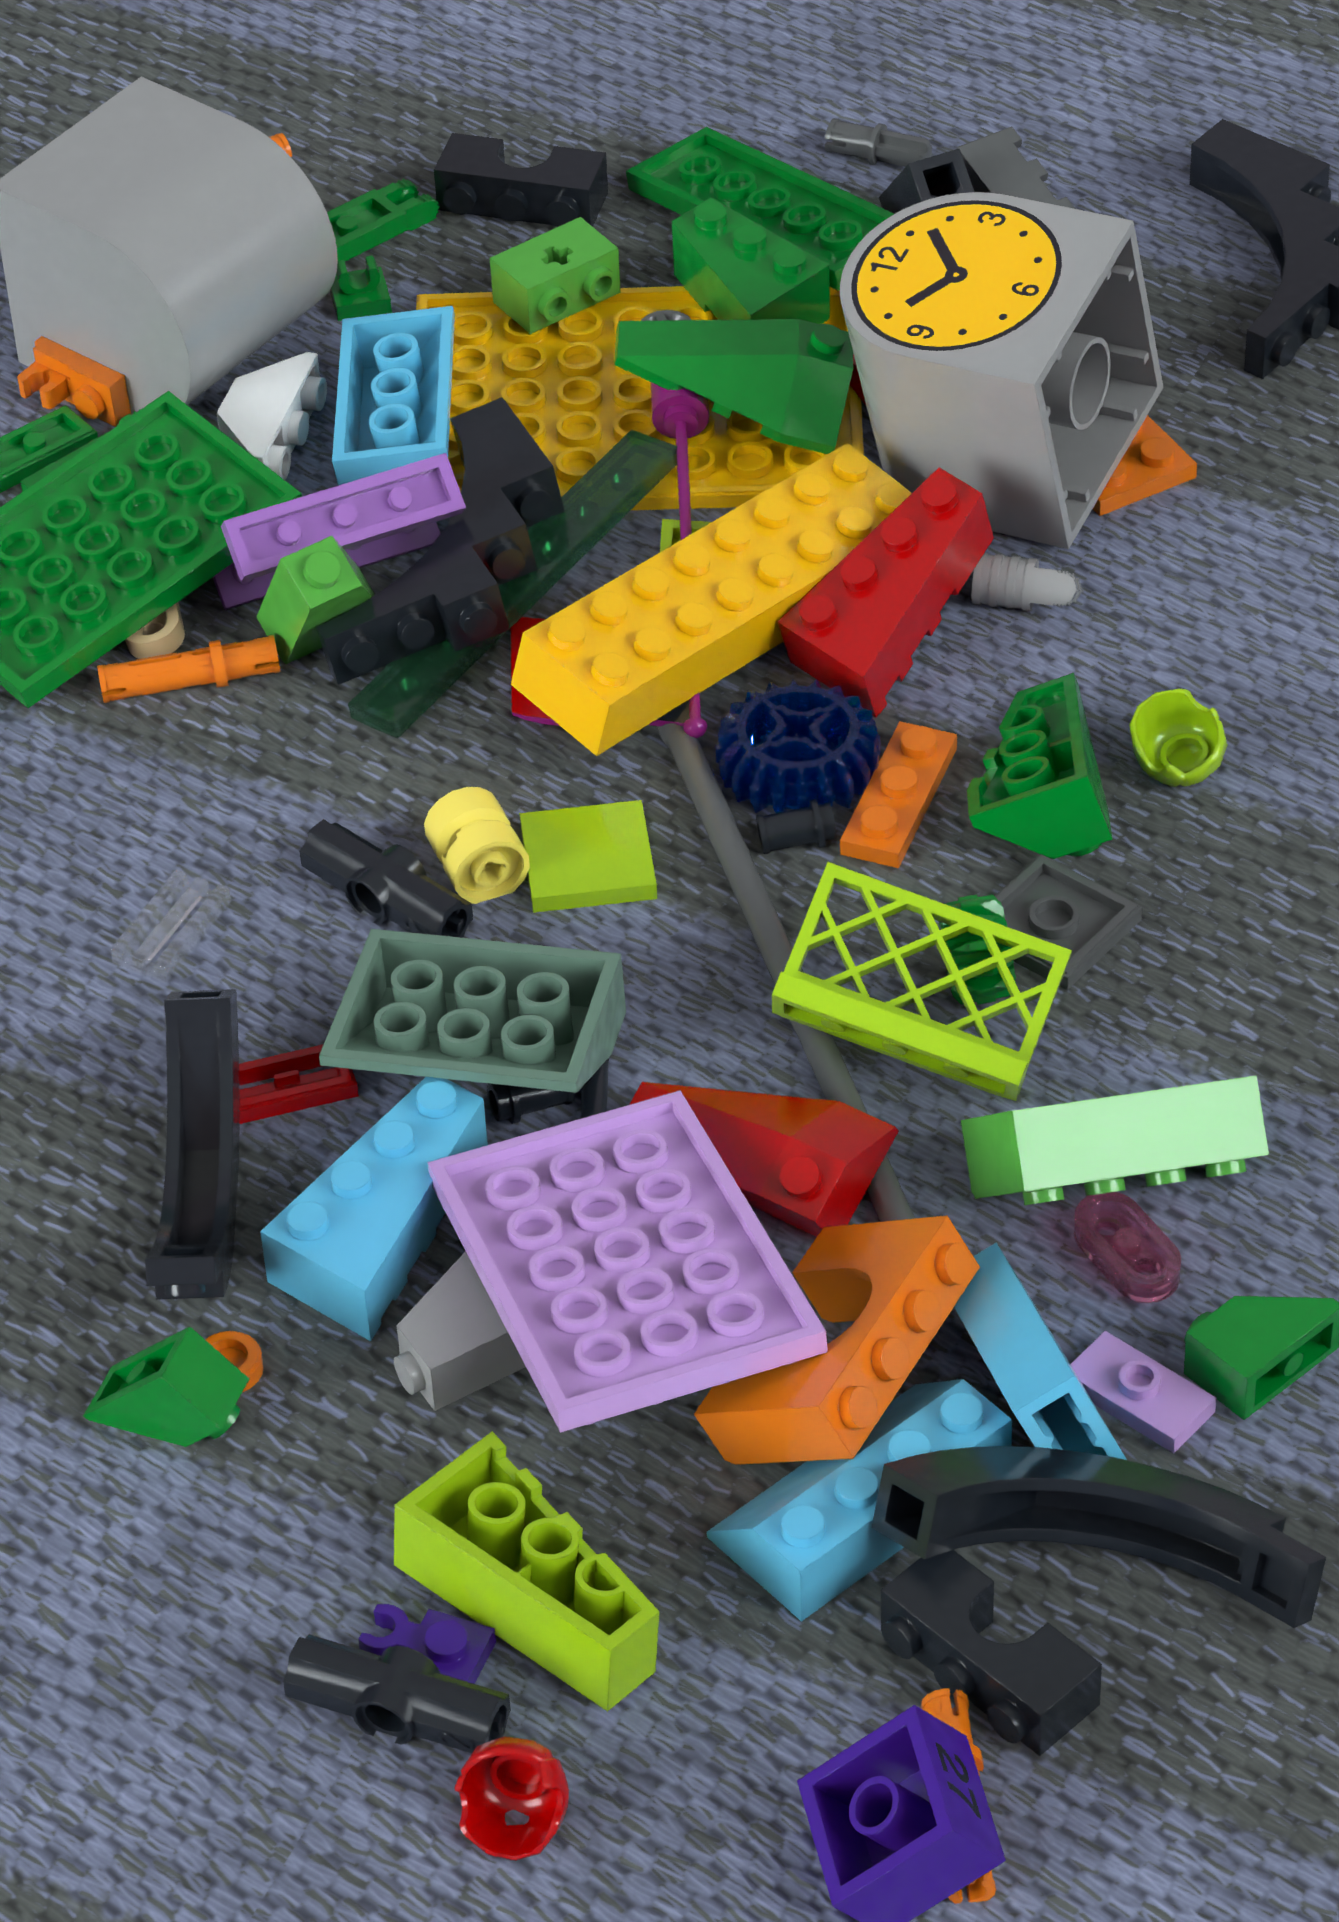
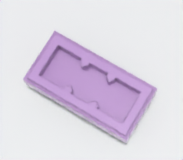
(1142, 1392)

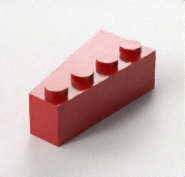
(889, 591)

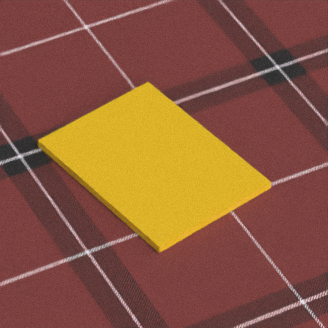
(582, 404)

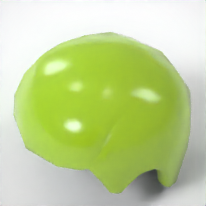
(1178, 731)

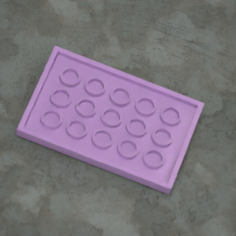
(625, 1260)

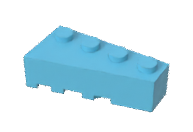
(373, 1210)

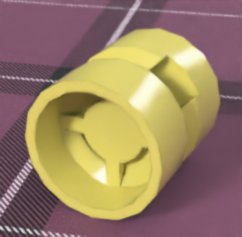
(476, 844)

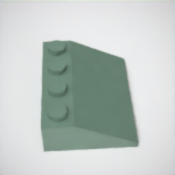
(478, 1011)

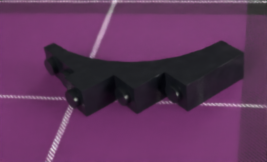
(1291, 210)
(456, 582)

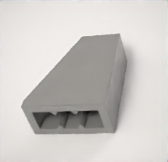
(454, 1340)

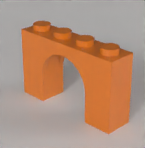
(899, 1290)

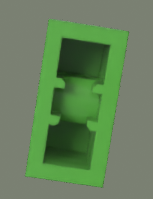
(555, 275)

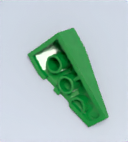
(770, 370)

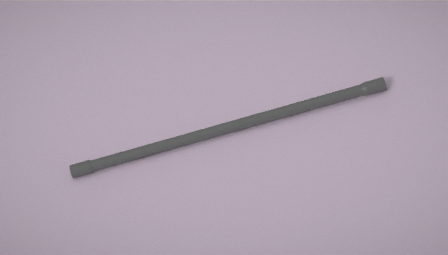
(773, 943)

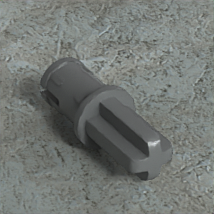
(875, 143)

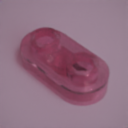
(1133, 1249)

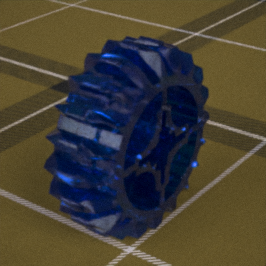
(798, 738)

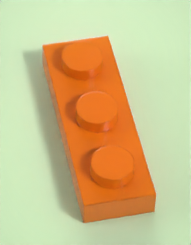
(898, 794)

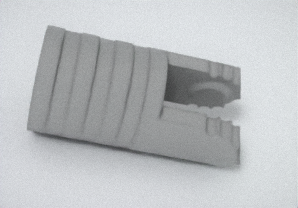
(1021, 583)

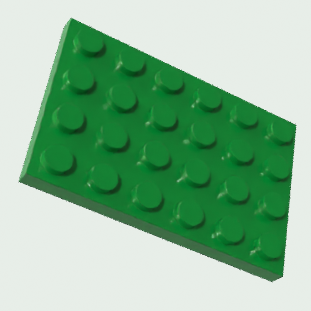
(118, 540)

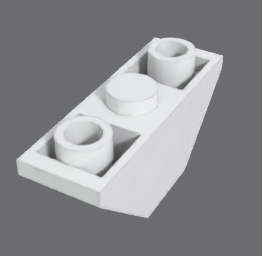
(272, 408)

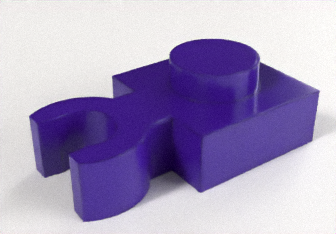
(450, 1642)

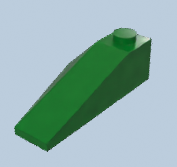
(1043, 776)

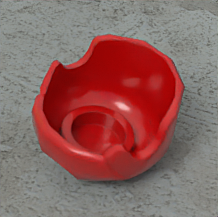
(509, 1777)

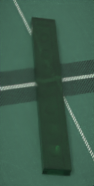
(558, 543)

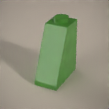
(307, 592)

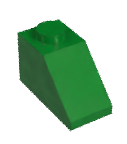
(1259, 1347)
(171, 1391)

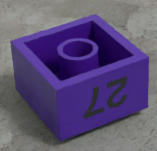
(900, 1819)

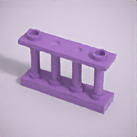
(367, 517)

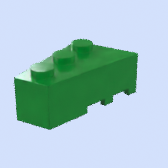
(746, 269)

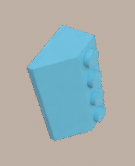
(393, 391)
(814, 1526)

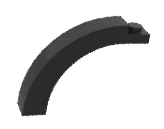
(202, 1147)
(1101, 1502)

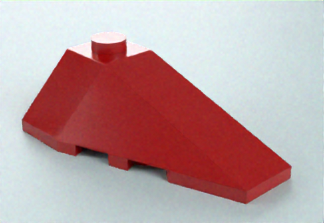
(790, 1153)

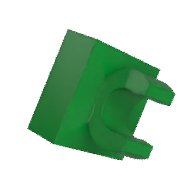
(360, 291)

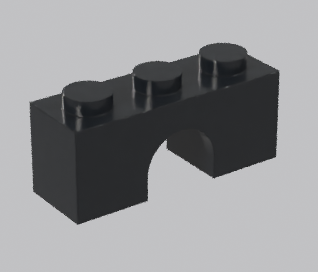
(477, 181)
(1026, 1688)

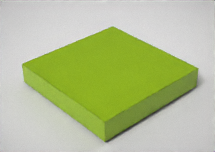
(588, 856)

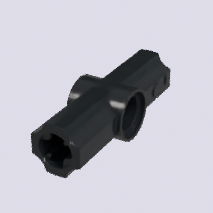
(384, 882)
(395, 1693)

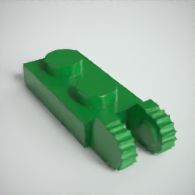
(379, 217)

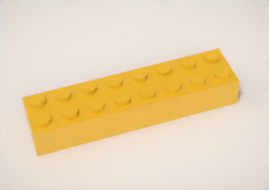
(700, 603)

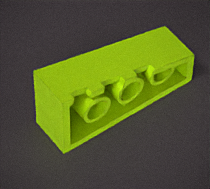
(519, 1566)

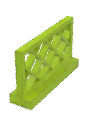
(900, 1032)

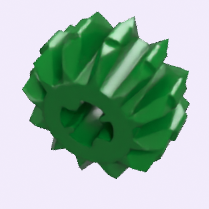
(970, 949)

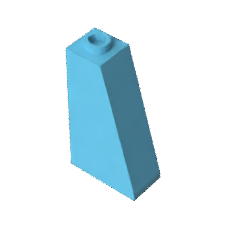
(1030, 1362)

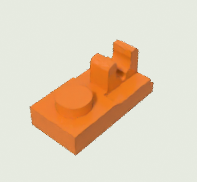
(77, 379)

